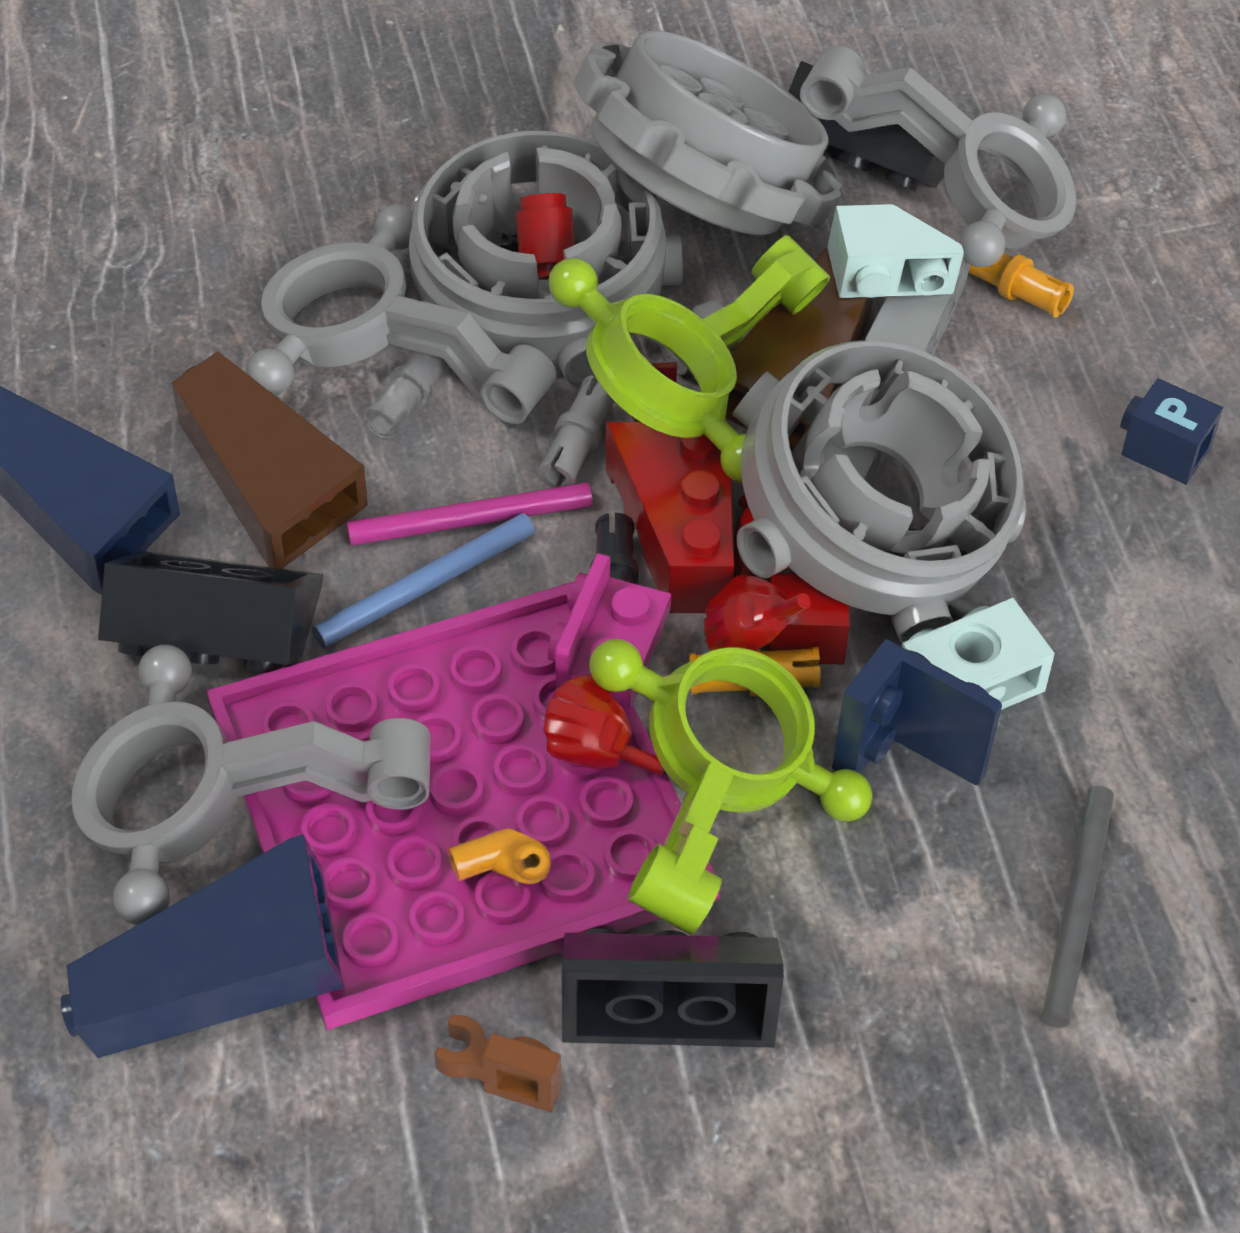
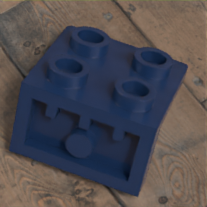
(920, 707)

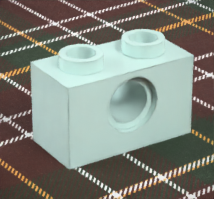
(992, 649)

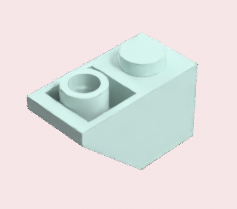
(890, 254)

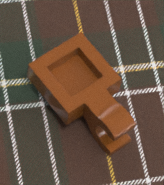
(510, 1068)

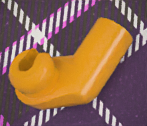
(504, 853)

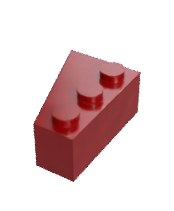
(678, 509)

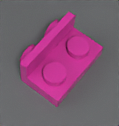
(604, 611)

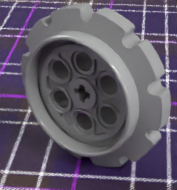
(708, 133)

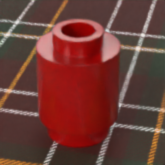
(545, 229)

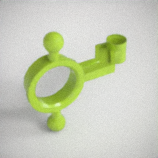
(782, 276)
(674, 874)

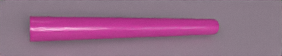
(468, 514)

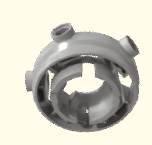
(501, 286)
(839, 527)

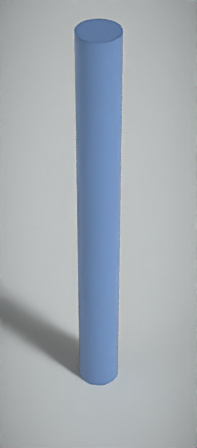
(422, 580)

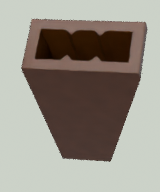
(785, 340)
(268, 460)

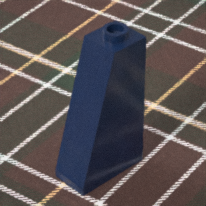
(80, 489)
(211, 957)

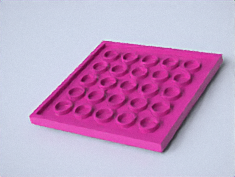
(387, 873)

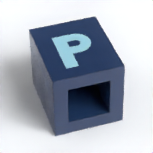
(1170, 430)

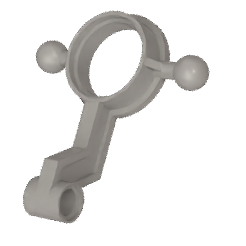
(857, 101)
(503, 382)
(386, 769)

